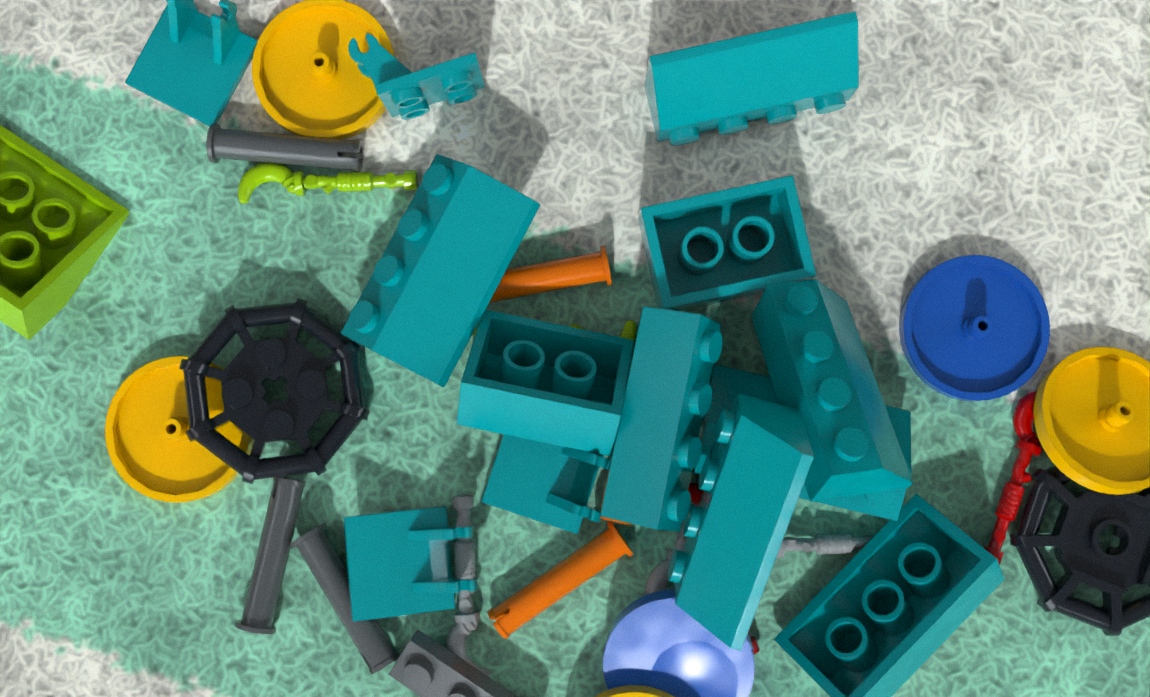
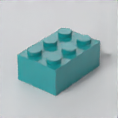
(725, 244)
(545, 382)

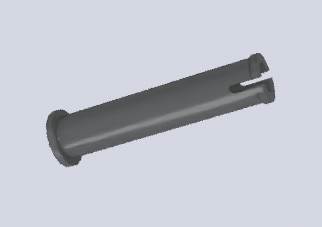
(282, 148)
(271, 556)
(334, 582)

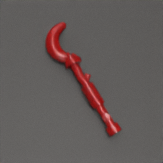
(1013, 489)

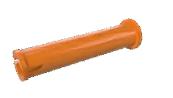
(554, 275)
(559, 581)

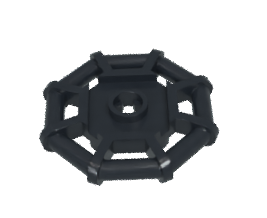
(244, 390)
(1080, 552)

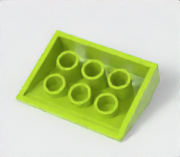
(48, 233)

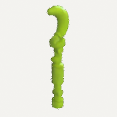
(297, 183)

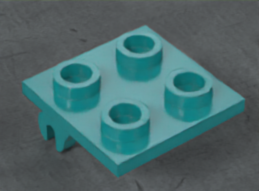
(193, 60)
(412, 92)
(544, 482)
(402, 563)

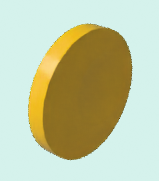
(307, 70)
(1097, 419)
(149, 438)

